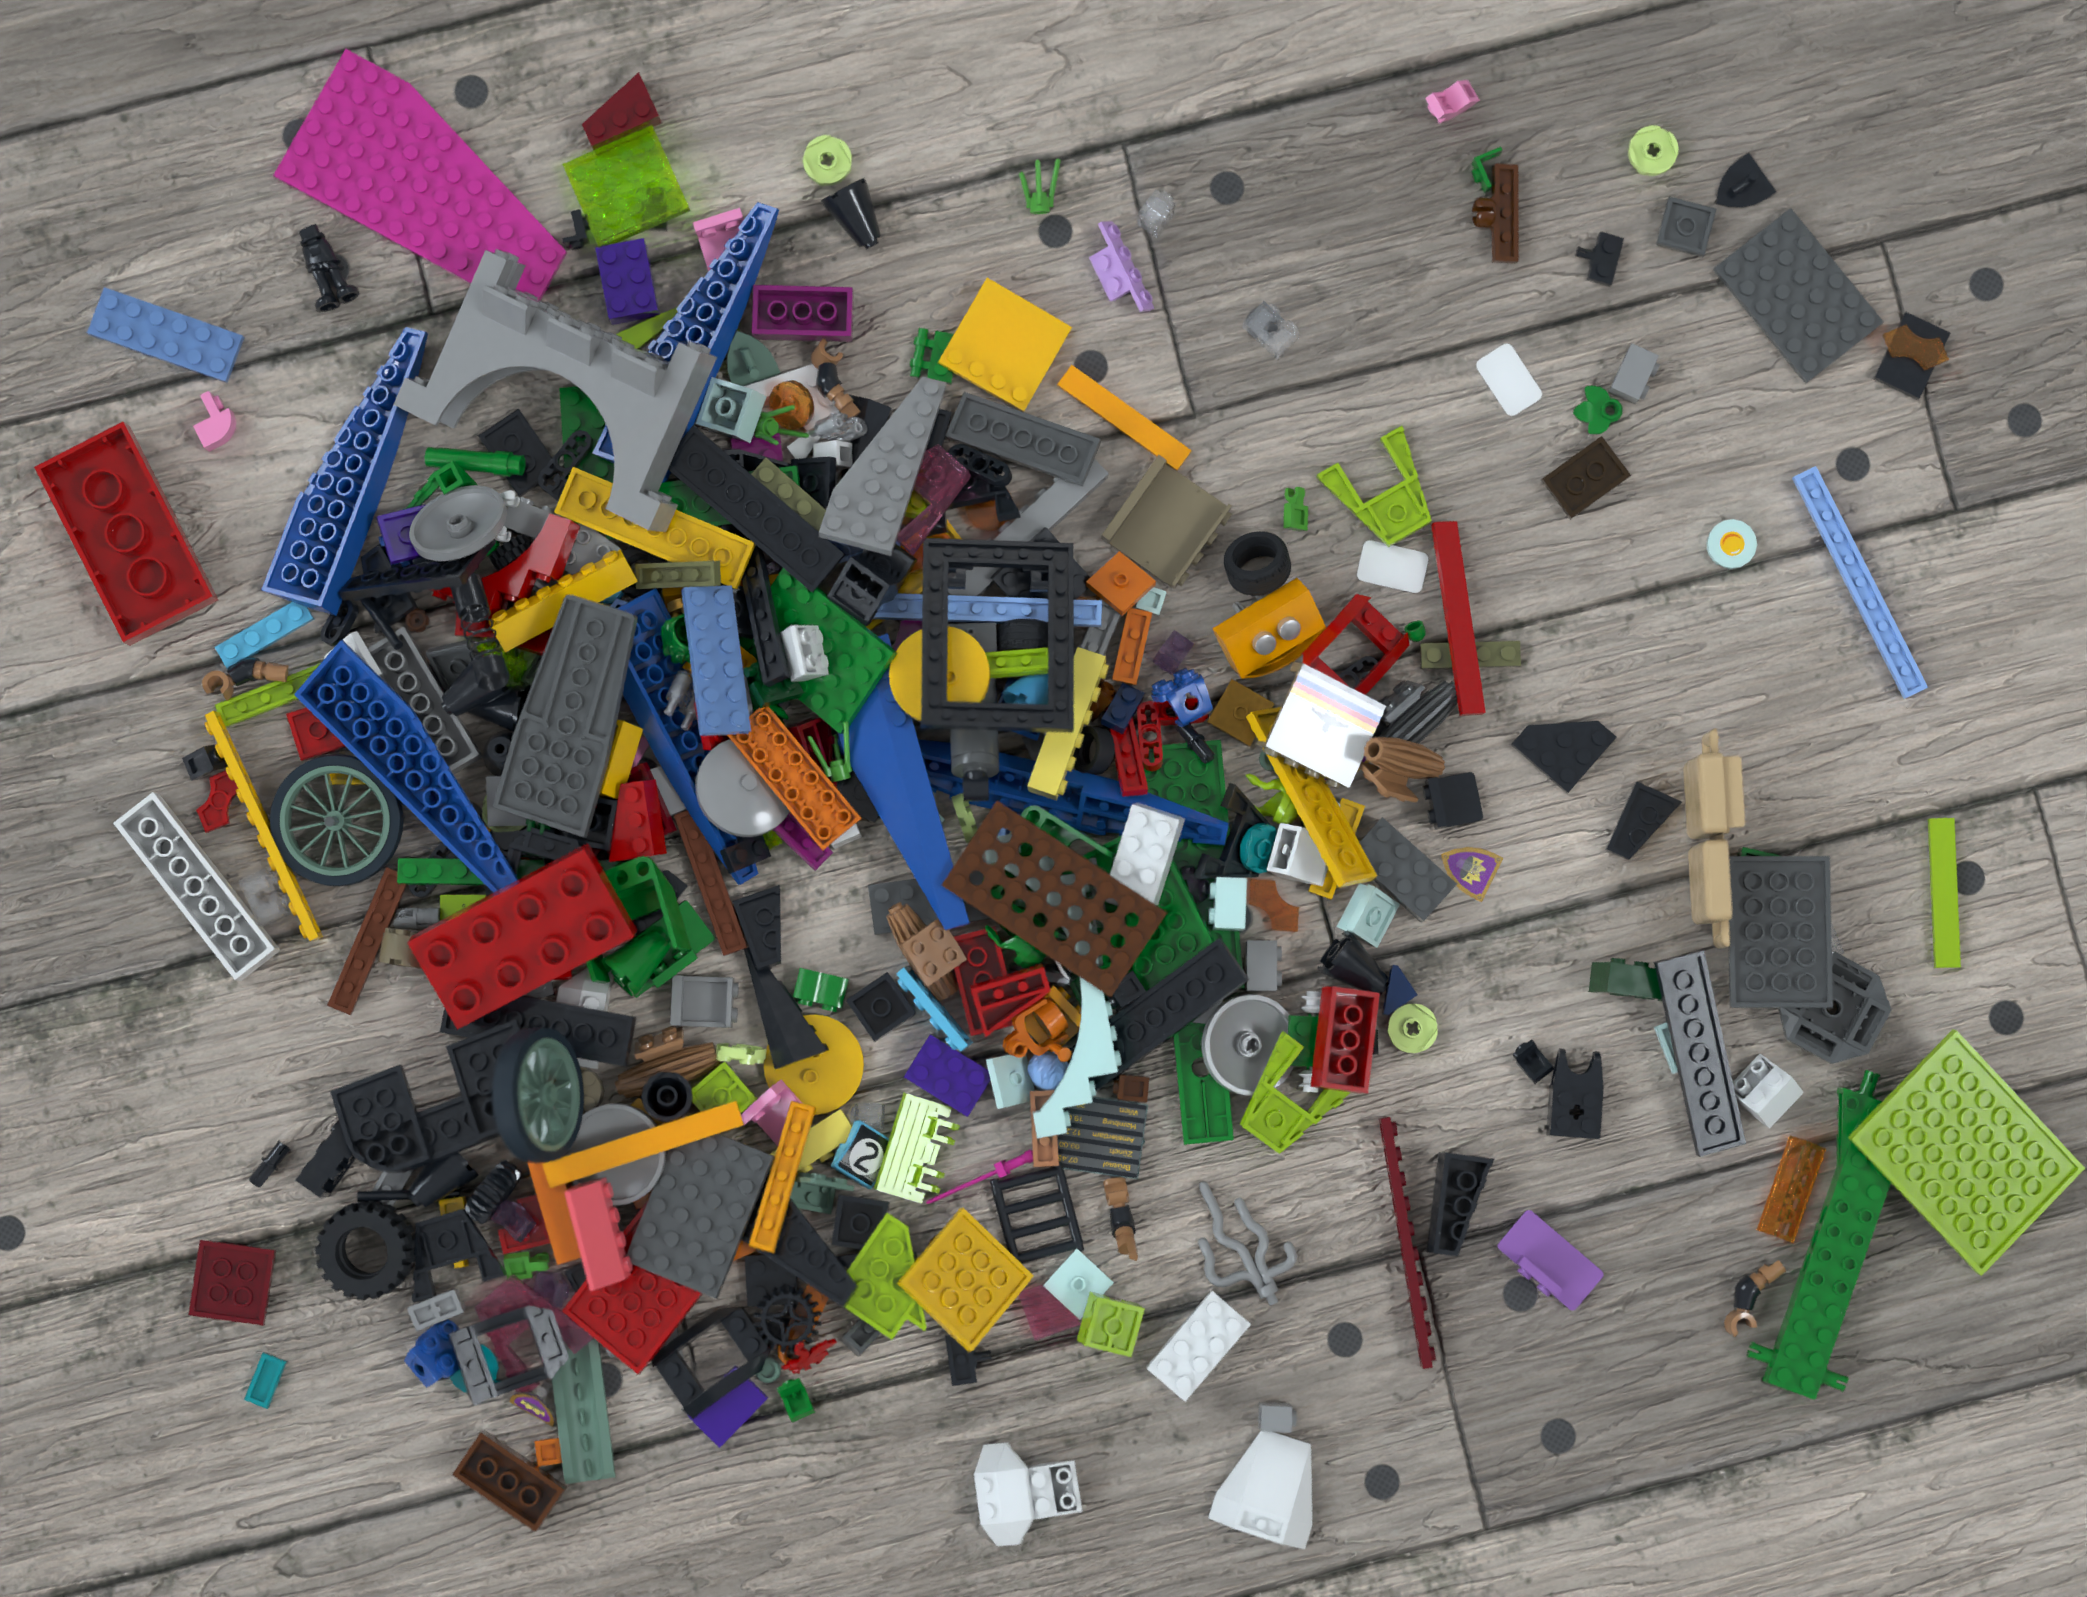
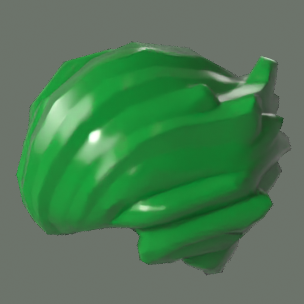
(675, 639)

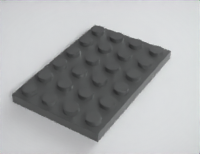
(1798, 295)
(1780, 932)
(700, 1212)

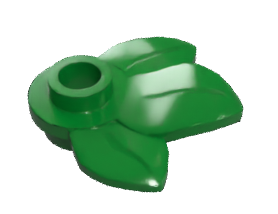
(1594, 410)

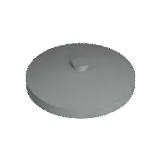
(458, 523)
(736, 795)
(1241, 1040)
(611, 1123)

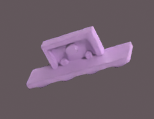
(1117, 269)

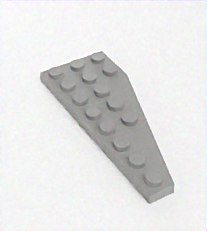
(876, 490)

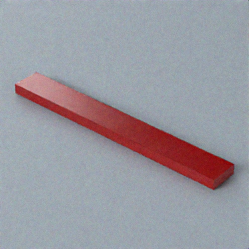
(1458, 618)

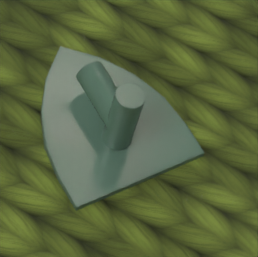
(749, 360)

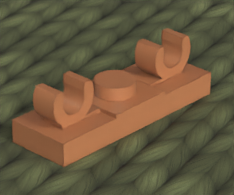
(1045, 1148)

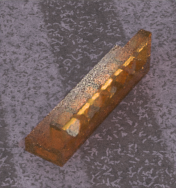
(1788, 1188)

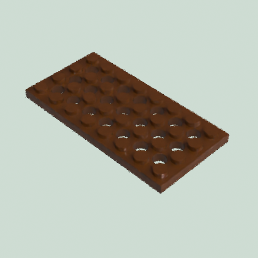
(1036, 902)

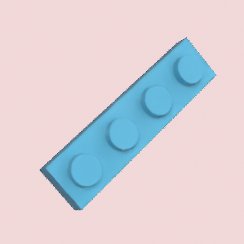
(264, 633)

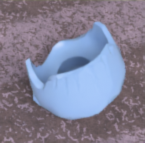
(1046, 1071)

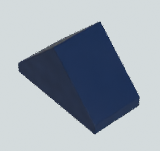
(1398, 991)

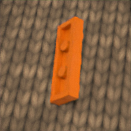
(1132, 646)

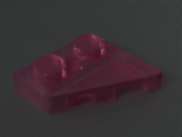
(1045, 1313)

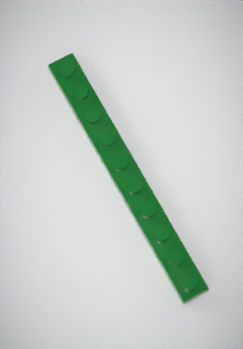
(454, 872)

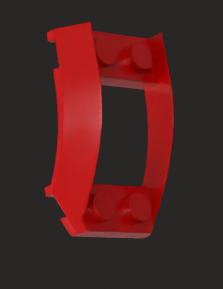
(1373, 626)

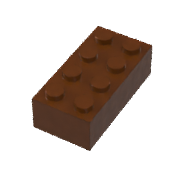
(509, 1480)

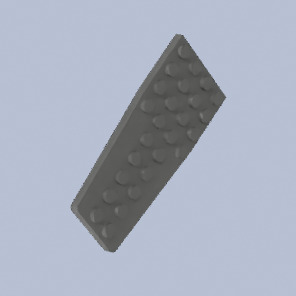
(569, 718)

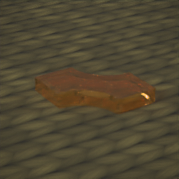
(1925, 351)
(1265, 896)

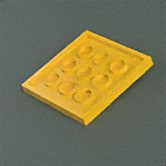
(1004, 345)
(965, 1279)

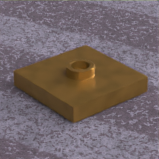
(1232, 711)

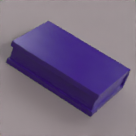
(731, 1411)

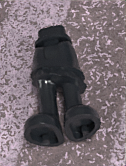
(321, 259)

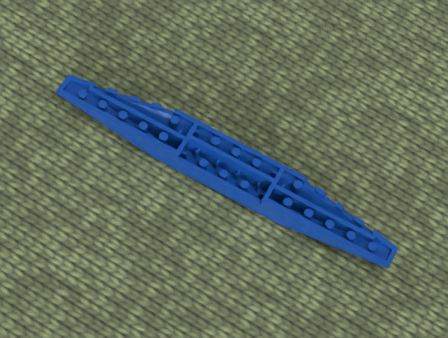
(1088, 804)

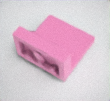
(716, 231)
(771, 1110)

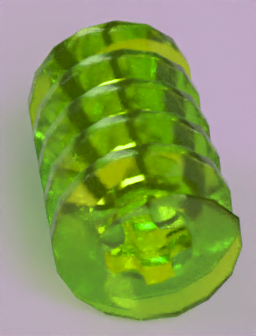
(515, 665)

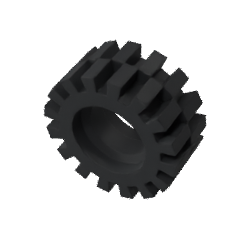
(509, 551)

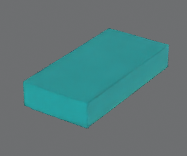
(265, 1380)

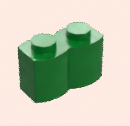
(821, 989)

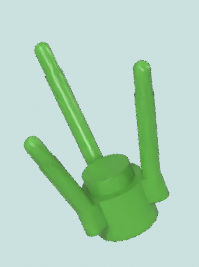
(1039, 202)
(769, 427)
(839, 768)

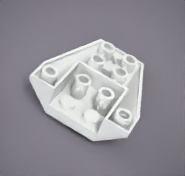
(1269, 1491)

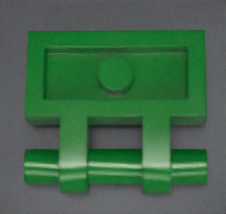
(938, 346)

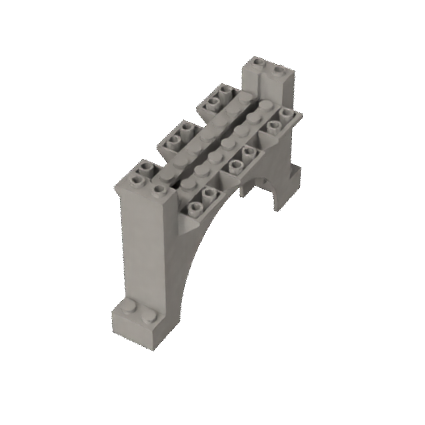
(635, 391)

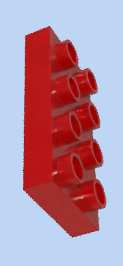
(126, 533)
(522, 936)

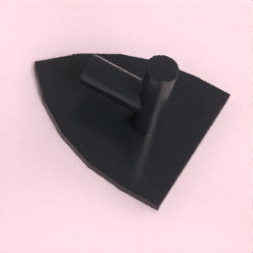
(1744, 184)

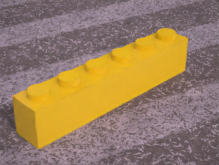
(540, 611)

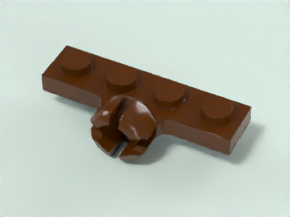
(1501, 213)

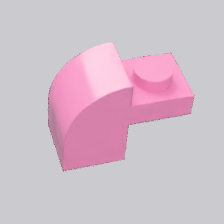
(1452, 101)
(219, 427)

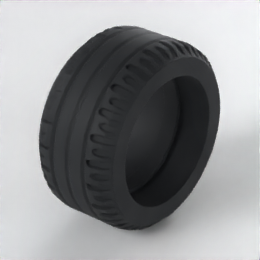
(1252, 546)
(1022, 634)

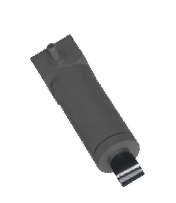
(977, 751)

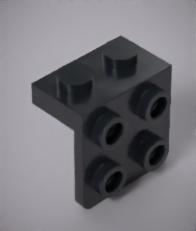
(1453, 800)

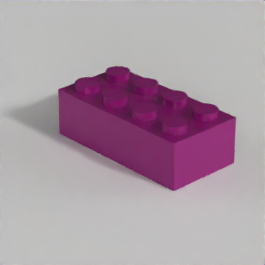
(802, 313)

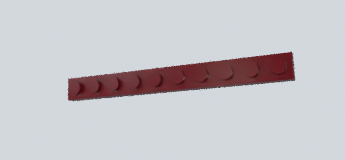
(1409, 1253)

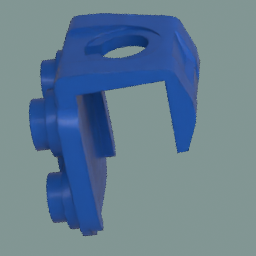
(1174, 692)
(433, 1355)

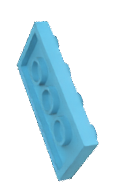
(939, 1015)

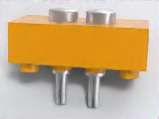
(1270, 630)

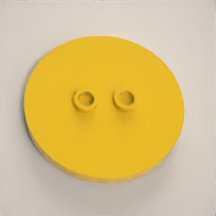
(966, 671)
(827, 1078)

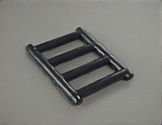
(1062, 1195)

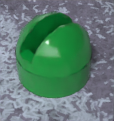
(1416, 631)

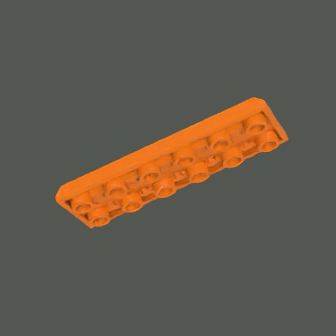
(795, 778)

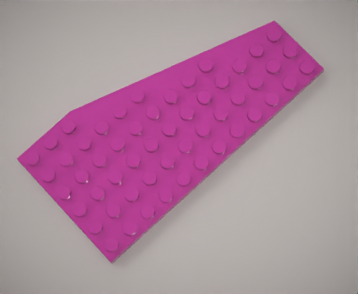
(407, 175)

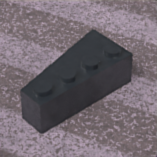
(328, 1164)
(1455, 1200)

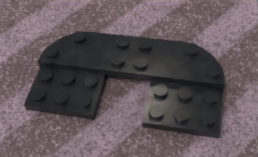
(384, 1123)

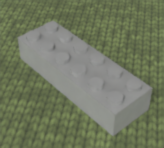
(417, 685)

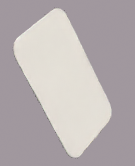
(1509, 379)
(1392, 566)

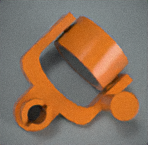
(1051, 1022)

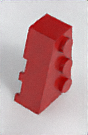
(637, 822)
(1008, 995)

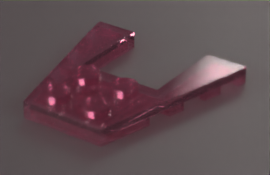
(938, 484)
(514, 1295)

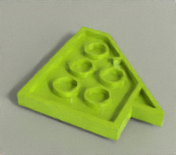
(877, 1271)

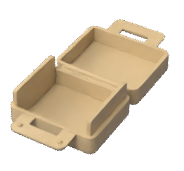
(1712, 807)

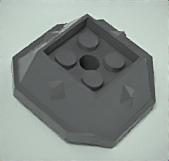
(1854, 1026)

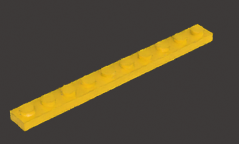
(258, 817)

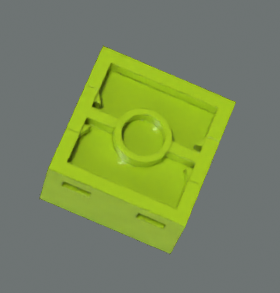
(722, 1088)
(1110, 1324)

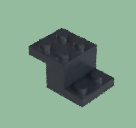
(870, 581)

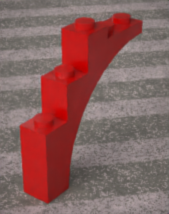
(541, 561)

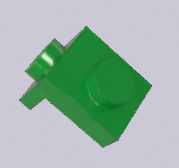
(796, 1399)

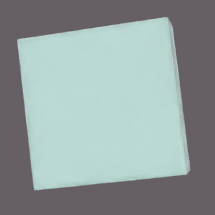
(1152, 601)

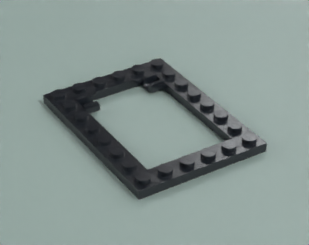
(1039, 559)

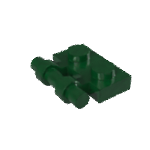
(772, 695)

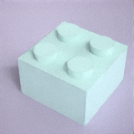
(731, 409)
(1229, 904)

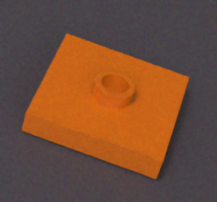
(1120, 583)

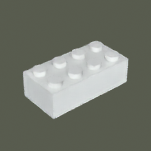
(1146, 850)
(1198, 1345)

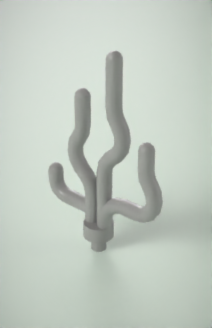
(1257, 1274)

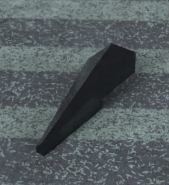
(875, 417)
(786, 1029)

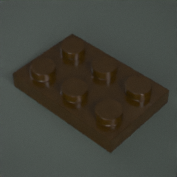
(1586, 477)

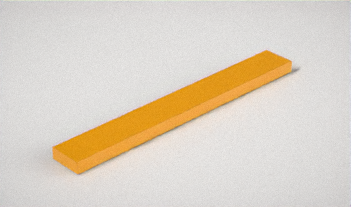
(643, 1144)

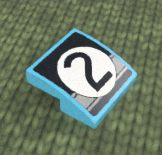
(861, 1154)

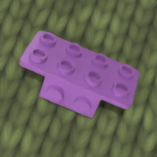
(1549, 1260)

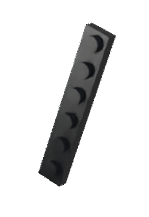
(764, 620)

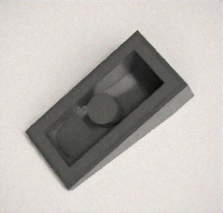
(860, 1337)

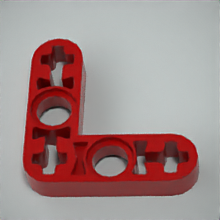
(1158, 719)

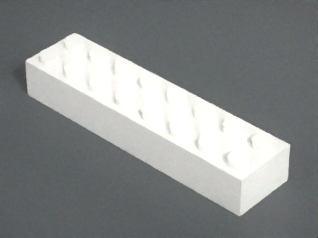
(196, 886)

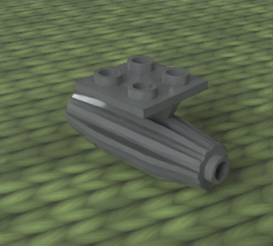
(1416, 716)

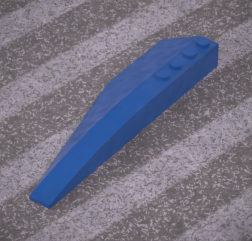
(714, 304)
(343, 495)
(676, 749)
(402, 756)
(896, 780)

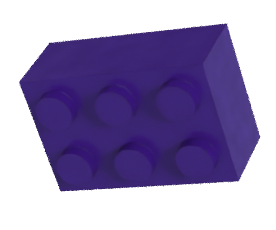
(627, 281)
(948, 1075)

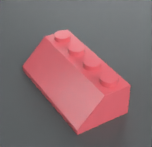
(598, 1233)

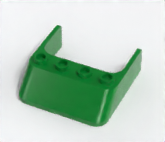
(1061, 831)
(643, 891)

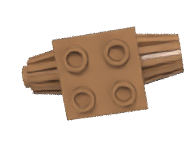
(1395, 762)
(927, 949)
(666, 1054)

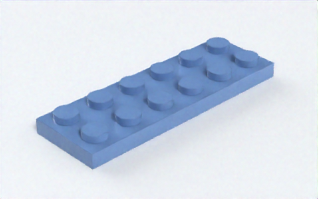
(165, 335)
(715, 660)

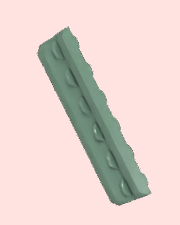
(583, 1416)

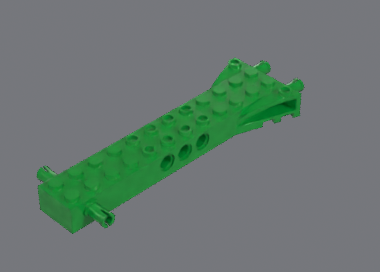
(1831, 1260)

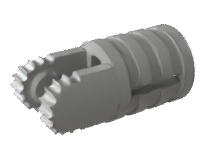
(416, 918)

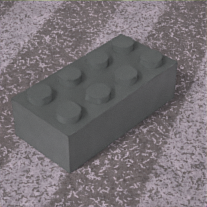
(1405, 870)

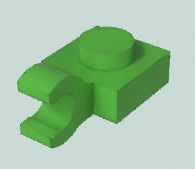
(1295, 512)
(523, 1266)

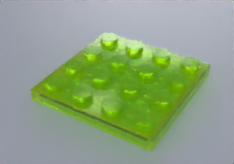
(626, 187)

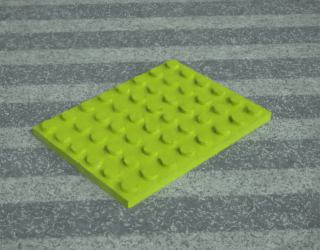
(1966, 1152)

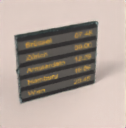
(1104, 1138)

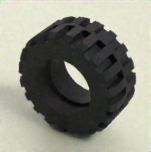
(337, 1264)

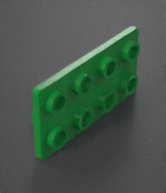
(677, 960)

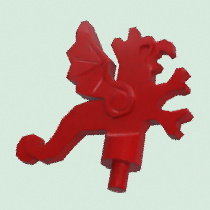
(814, 1355)

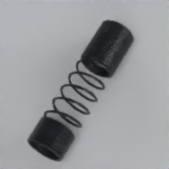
(473, 608)

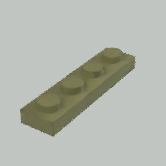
(790, 493)
(678, 574)
(1488, 653)

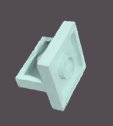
(1368, 914)

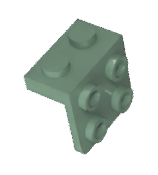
(817, 1191)

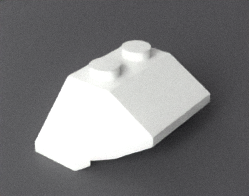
(588, 994)
(1003, 1494)

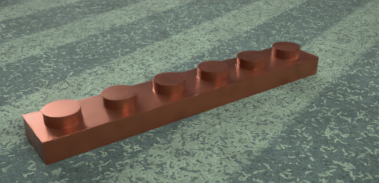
(711, 885)
(367, 943)

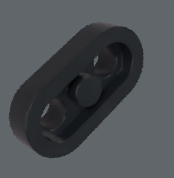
(338, 626)

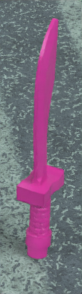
(1001, 1168)

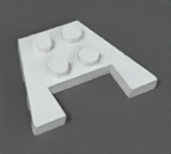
(822, 406)

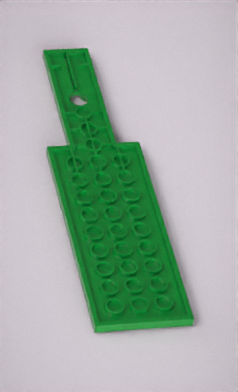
(1201, 788)

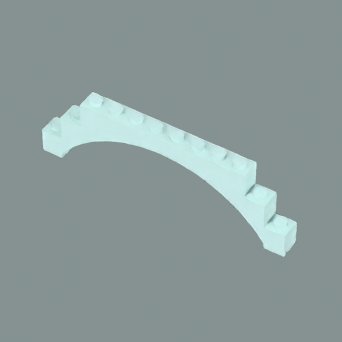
(1094, 1047)

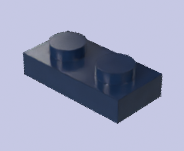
(1122, 708)

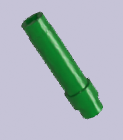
(499, 462)

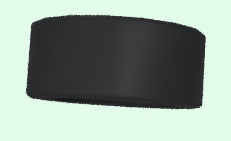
(1103, 755)

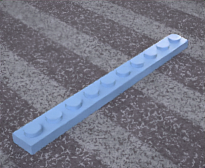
(1860, 582)
(989, 609)

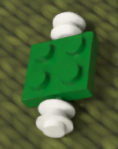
(1304, 1031)

